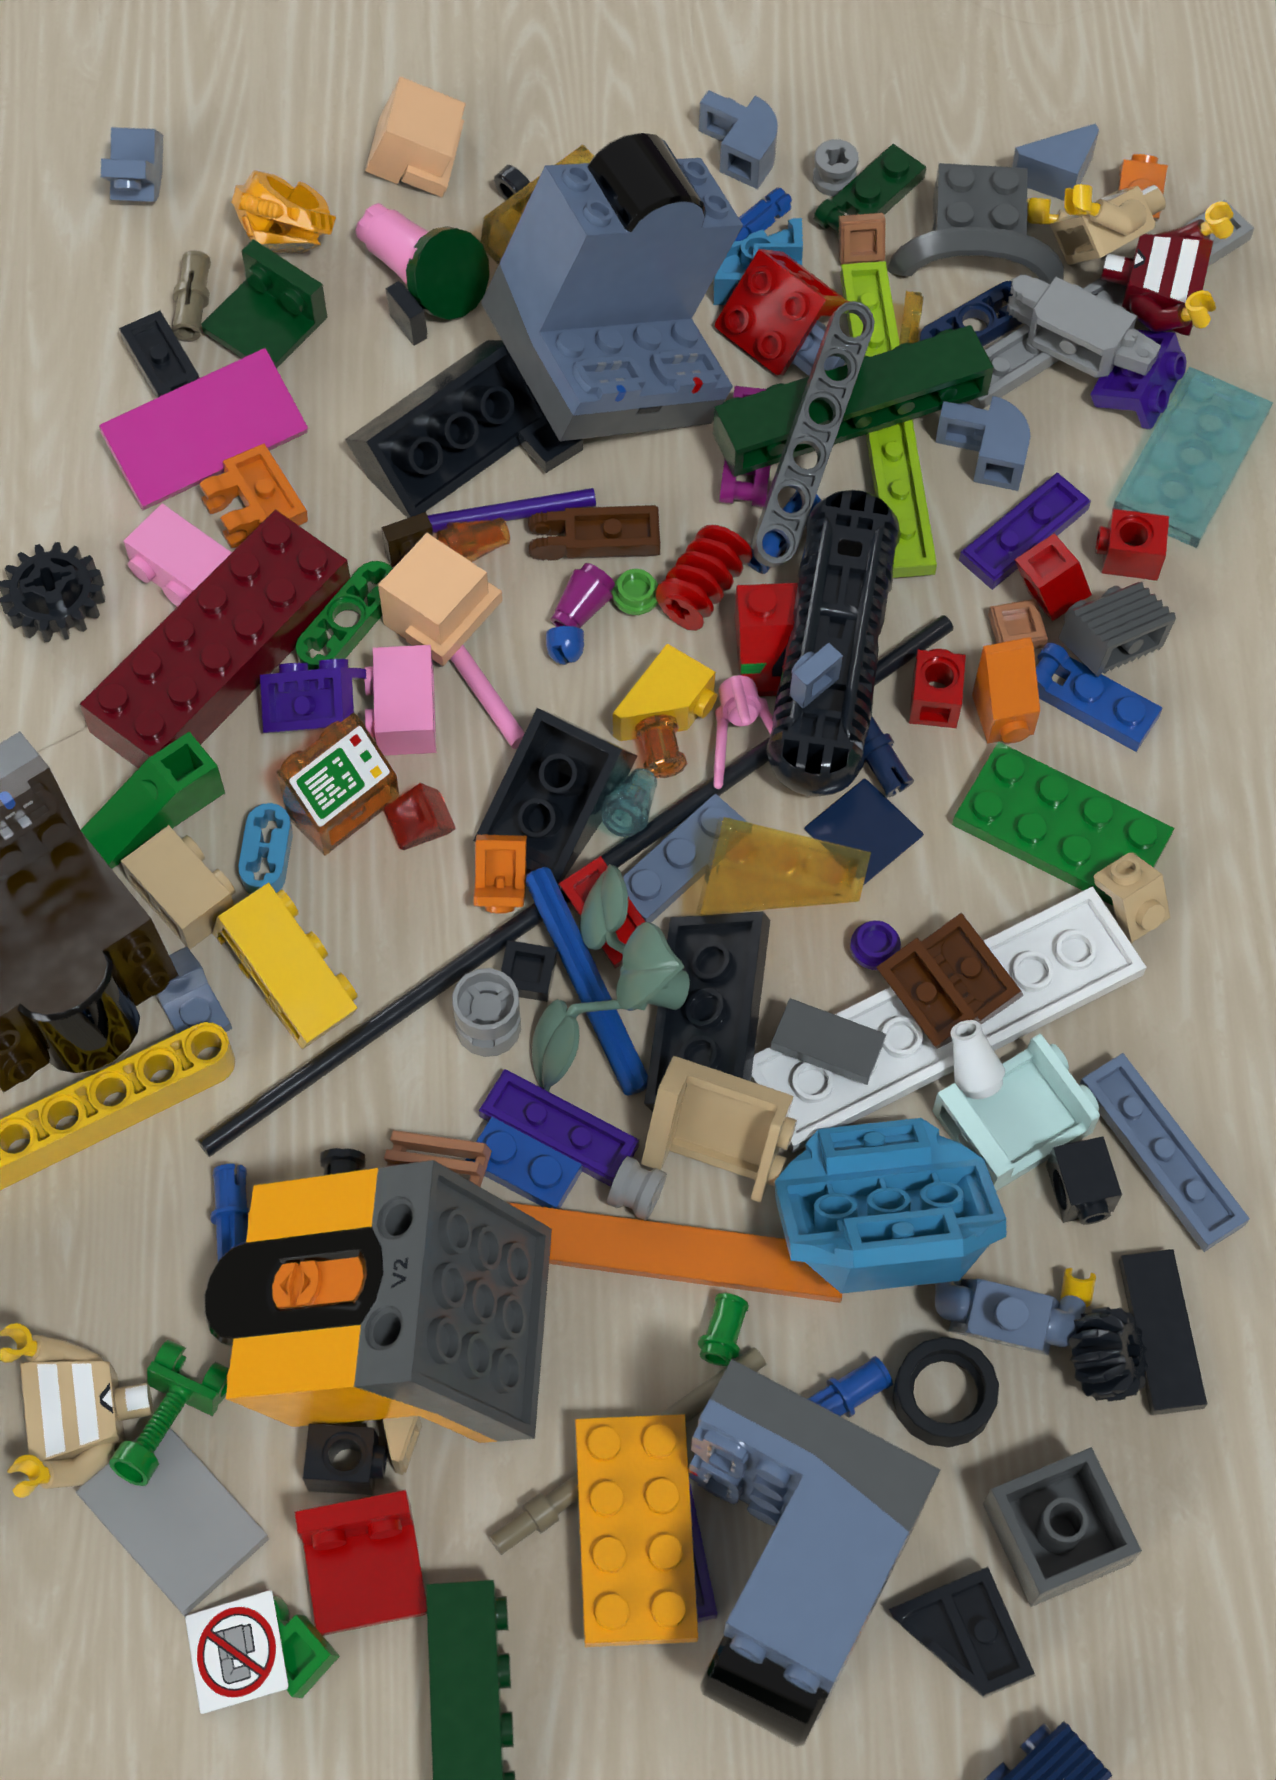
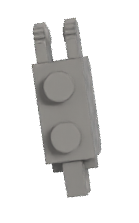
(1080, 327)

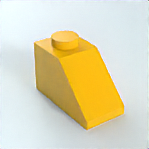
(671, 687)

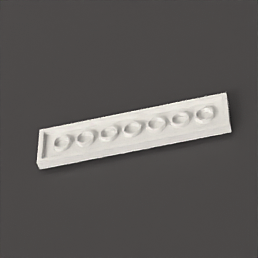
(1053, 957)

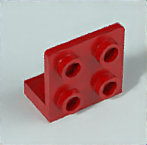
(775, 309)
(362, 1562)

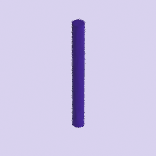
(516, 509)

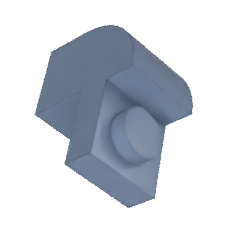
(745, 135)
(134, 164)
(997, 434)

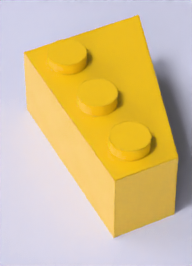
(286, 964)

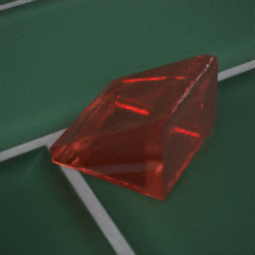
(419, 816)

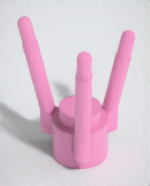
(740, 707)

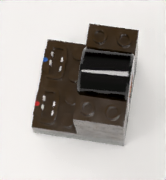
(70, 934)

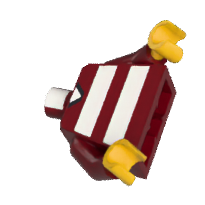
(1170, 272)

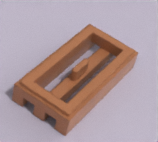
(440, 1145)

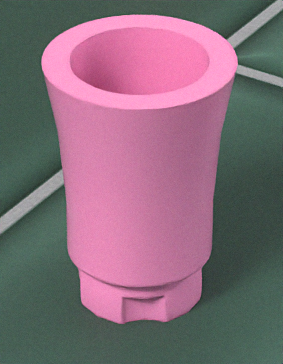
(389, 237)

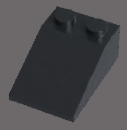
(556, 791)

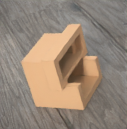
(417, 137)
(436, 598)

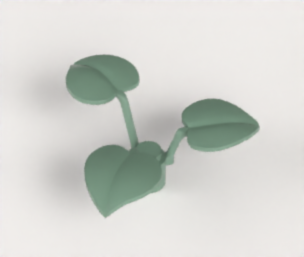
(647, 977)

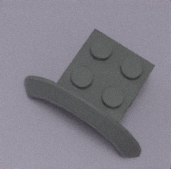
(979, 214)

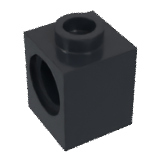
(1084, 1181)
(326, 1442)

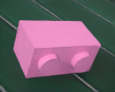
(172, 553)
(402, 700)

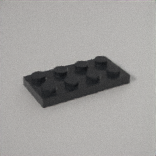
(723, 1000)

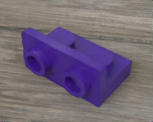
(1142, 393)
(308, 698)

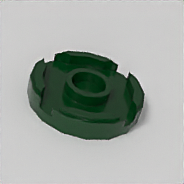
(448, 272)

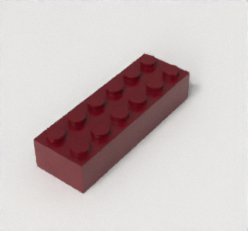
(217, 642)

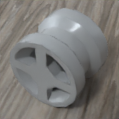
(834, 178)
(636, 1188)

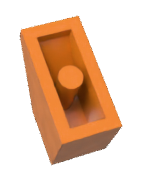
(1007, 691)

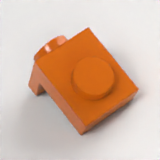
(1142, 172)
(500, 872)

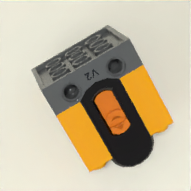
(385, 1303)

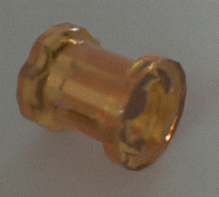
(661, 745)

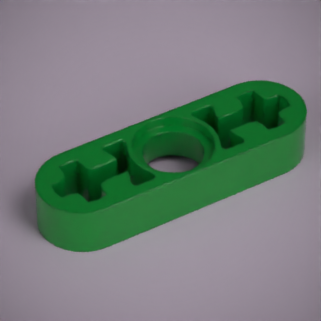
(352, 598)

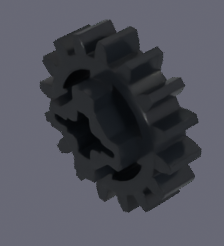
(52, 591)

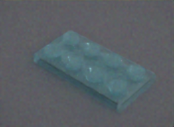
(1194, 454)

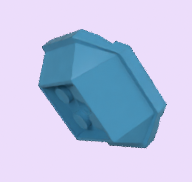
(887, 1206)

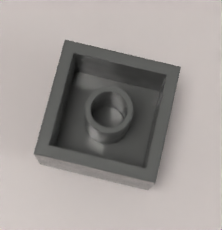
(1061, 1526)

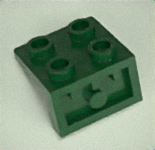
(270, 309)

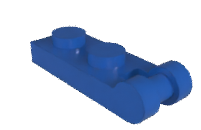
(1094, 699)

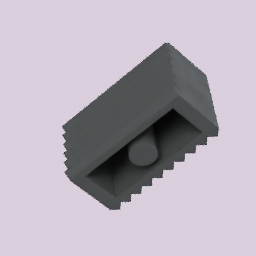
(1116, 627)

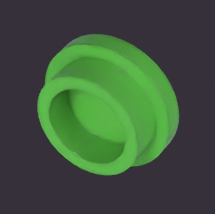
(635, 592)

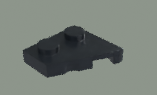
(969, 1632)

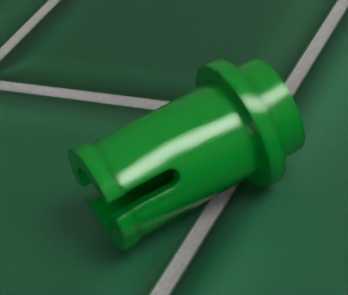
(723, 1331)

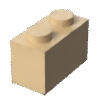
(179, 885)

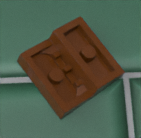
(949, 980)

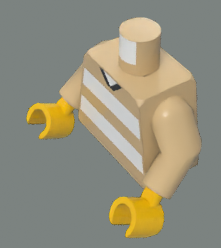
(1099, 227)
(69, 1410)

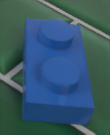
(528, 1165)

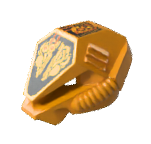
(282, 215)

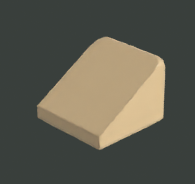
(401, 1439)

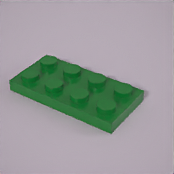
(1055, 820)

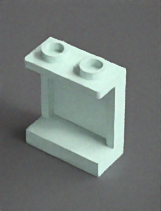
(1026, 1118)

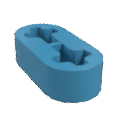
(255, 848)

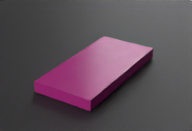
(196, 427)

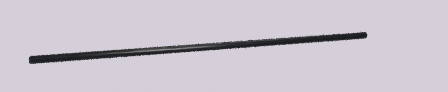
(519, 925)

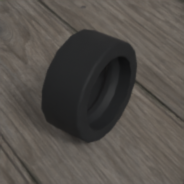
(963, 1355)

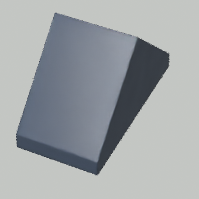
(1057, 160)

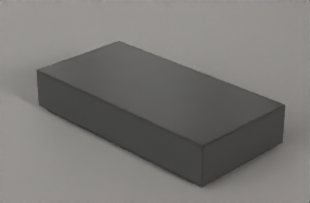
(828, 1041)

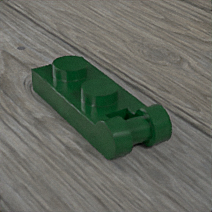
(874, 189)

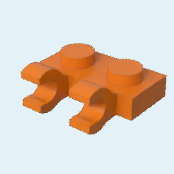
(260, 486)

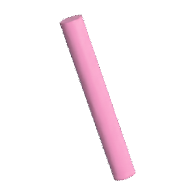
(488, 697)

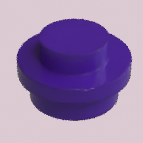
(874, 943)

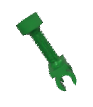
(136, 1460)

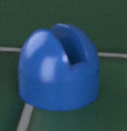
(565, 644)

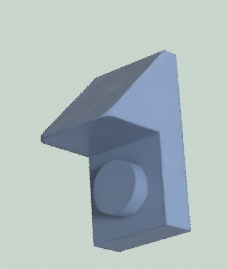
(189, 997)

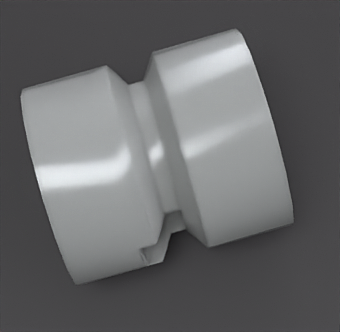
(487, 1012)

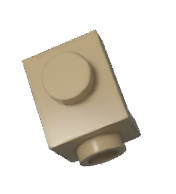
(1136, 895)

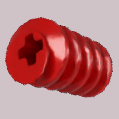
(702, 575)

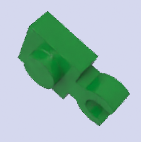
(304, 1650)

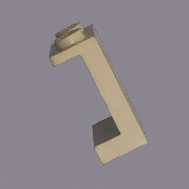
(720, 1123)

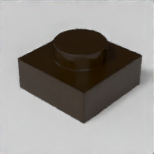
(403, 536)

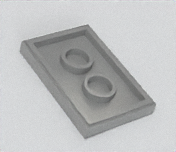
(178, 1525)

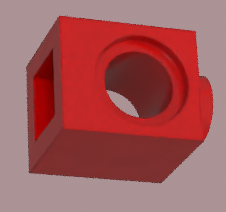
(1142, 529)
(1053, 576)
(937, 705)

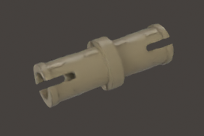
(191, 295)

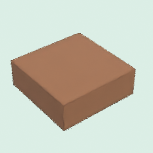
(862, 238)
(1018, 621)

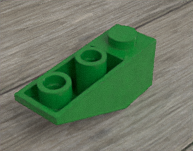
(158, 794)

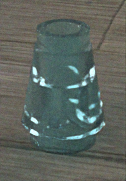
(630, 804)

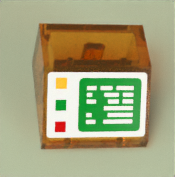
(337, 784)

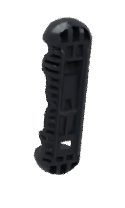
(841, 603)

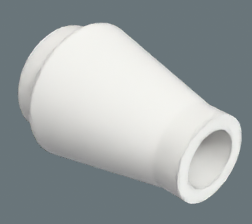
(976, 1065)

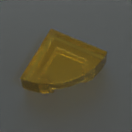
(911, 317)

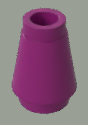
(583, 596)

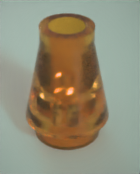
(475, 538)

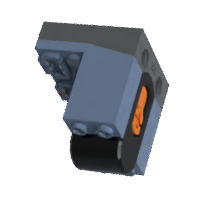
(607, 290)
(841, 1527)

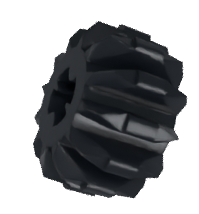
(1108, 1354)

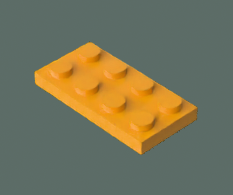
(635, 1531)

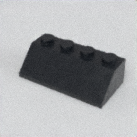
(447, 429)

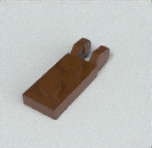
(596, 532)

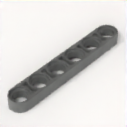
(808, 432)

